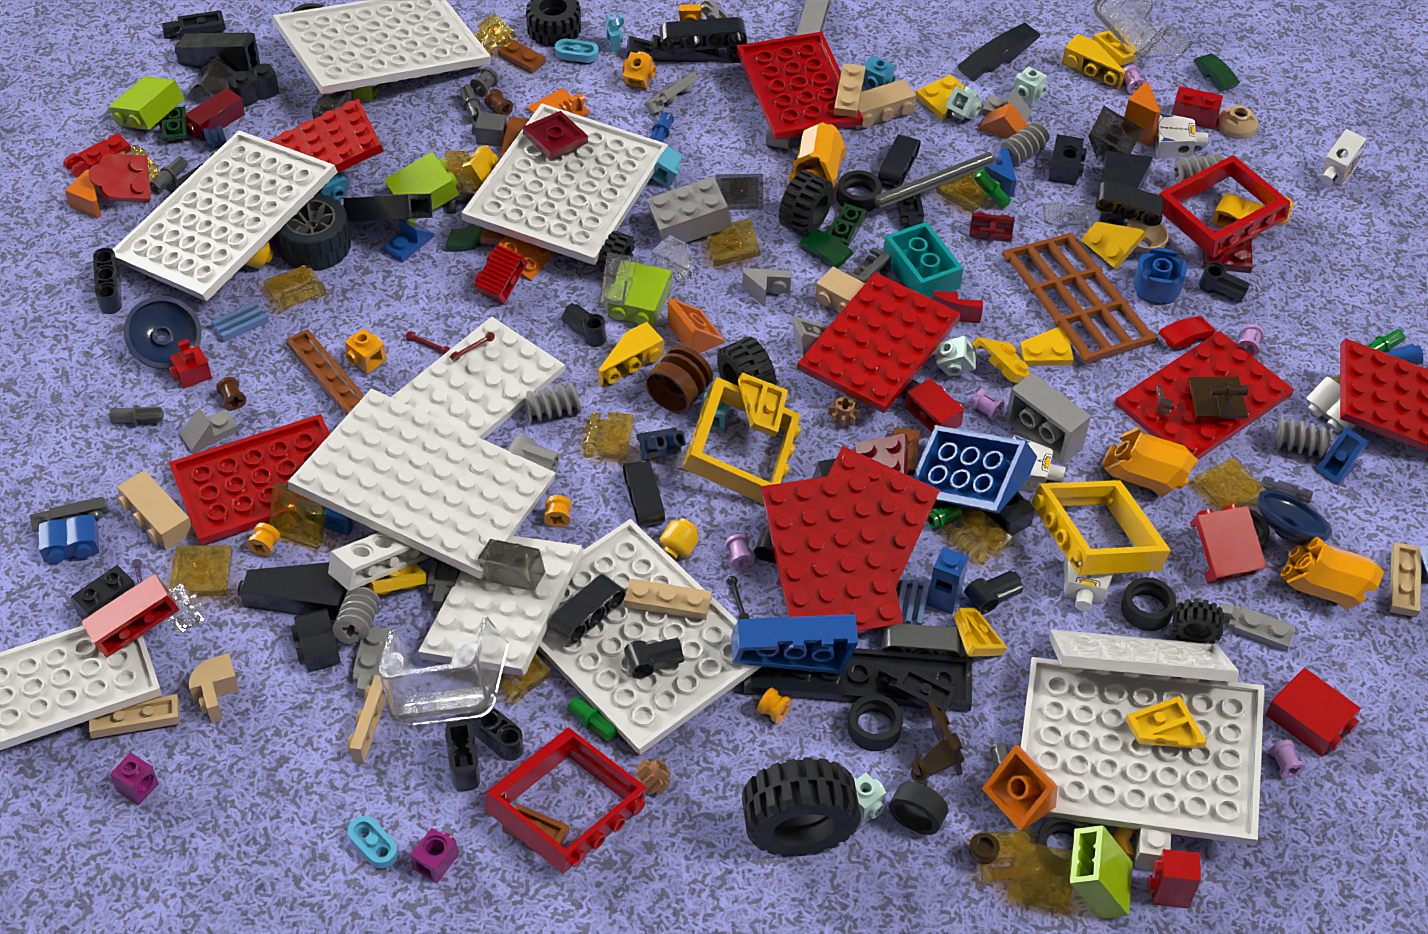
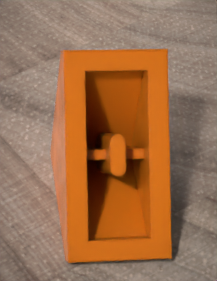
(1003, 121)
(83, 196)

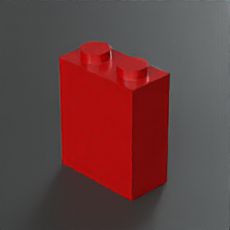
(1314, 712)

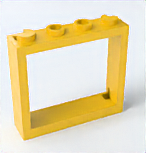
(726, 474)
(1149, 550)

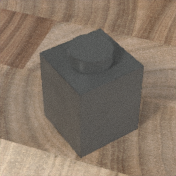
(490, 129)

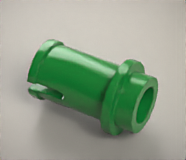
(939, 517)

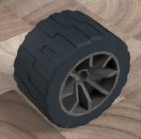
(316, 235)

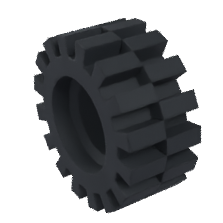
(616, 243)
(1198, 621)

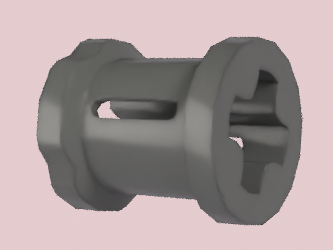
(484, 81)

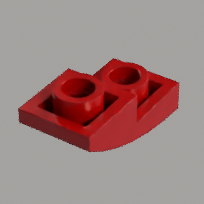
(970, 309)
(1185, 331)

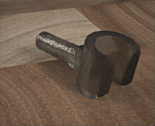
(1163, 405)

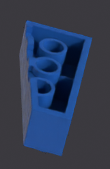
(796, 642)

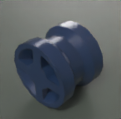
(214, 137)

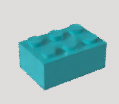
(923, 260)

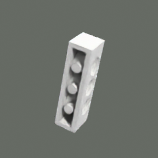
(371, 560)

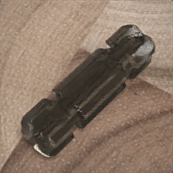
(1304, 495)

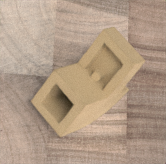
(211, 680)

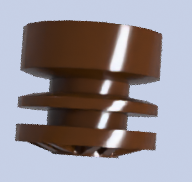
(679, 379)

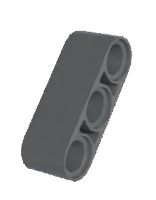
(922, 639)

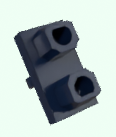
(660, 443)

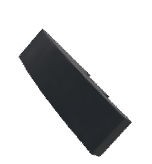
(998, 50)
(658, 54)

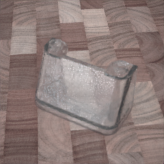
(1129, 25)

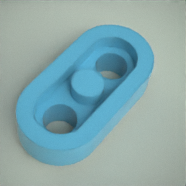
(576, 50)
(374, 843)

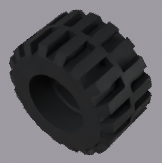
(553, 20)
(805, 202)
(745, 357)

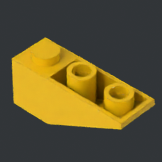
(1091, 59)
(631, 353)

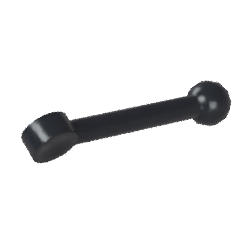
(732, 581)

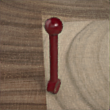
(411, 336)
(456, 355)

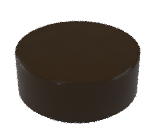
(984, 848)

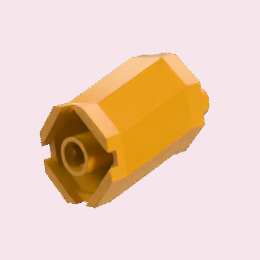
(820, 152)
(1150, 462)
(1331, 573)

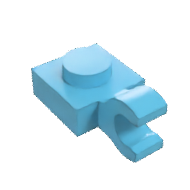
(613, 34)

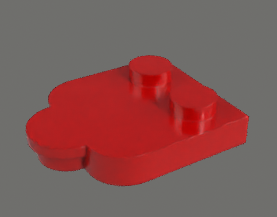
(122, 178)

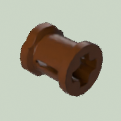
(495, 100)
(229, 389)

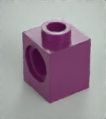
(134, 778)
(434, 866)

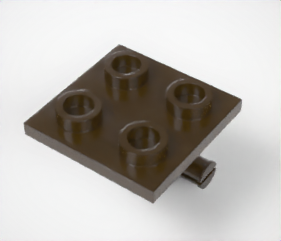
(1218, 397)
(944, 754)

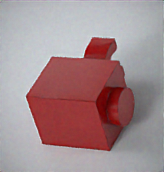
(189, 365)

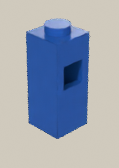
(947, 580)

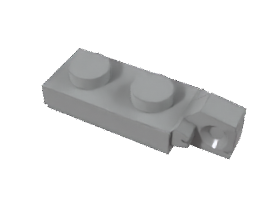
(669, 93)
(1258, 626)
(369, 658)

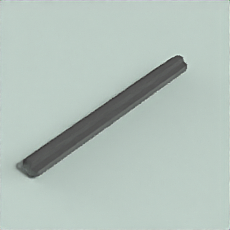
(934, 180)

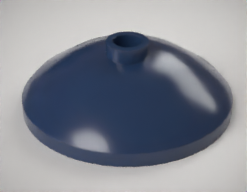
(160, 317)
(1292, 517)

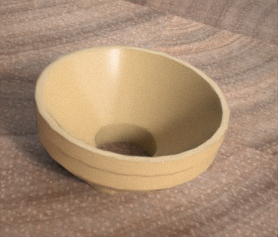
(1237, 126)
(1156, 236)

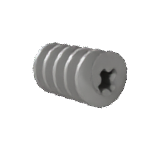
(1026, 143)
(1192, 165)
(552, 401)
(1302, 437)
(356, 615)

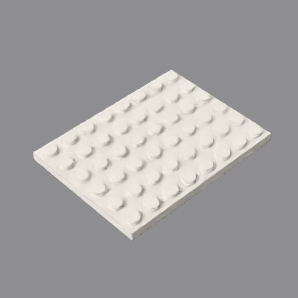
(379, 42)
(570, 199)
(223, 214)
(422, 481)
(597, 667)
(1105, 777)

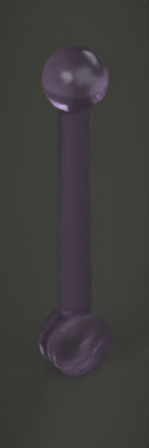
(137, 564)

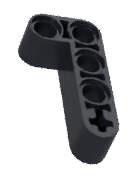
(704, 35)

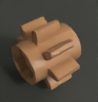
(844, 411)
(653, 776)

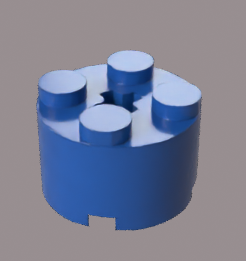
(1159, 276)

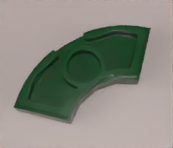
(464, 238)

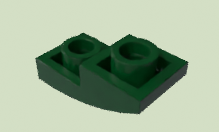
(1220, 73)
(174, 124)
(848, 223)
(828, 248)

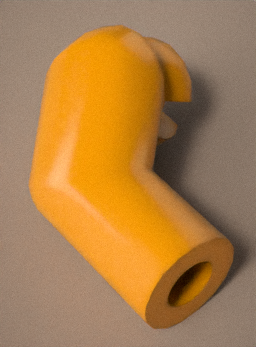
(1122, 837)

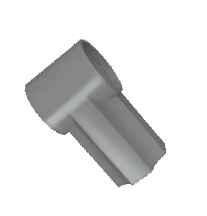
(526, 448)

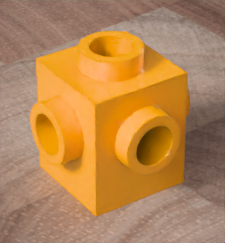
(638, 70)
(365, 351)

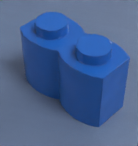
(68, 538)

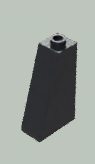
(235, 49)
(1126, 170)
(388, 207)
(292, 589)

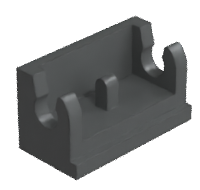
(871, 265)

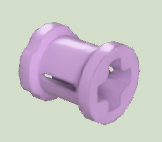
(1135, 79)
(1250, 339)
(987, 404)
(739, 550)
(1286, 759)

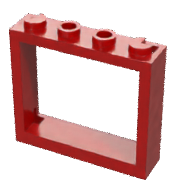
(1216, 243)
(537, 766)

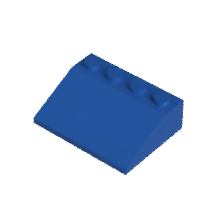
(975, 468)

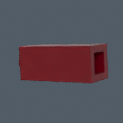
(218, 110)

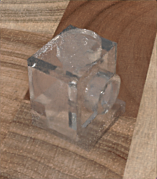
(682, 475)

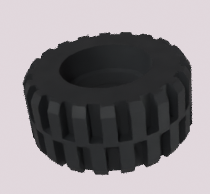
(800, 807)

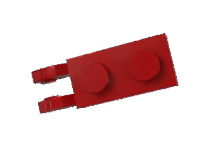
(87, 158)

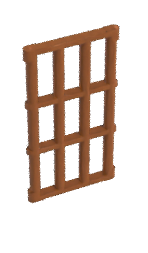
(1079, 314)

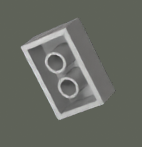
(690, 211)
(1047, 418)

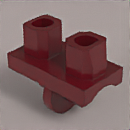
(991, 227)

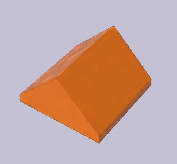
(1144, 112)
(692, 326)
(1021, 789)

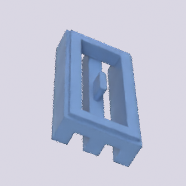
(238, 318)
(915, 584)

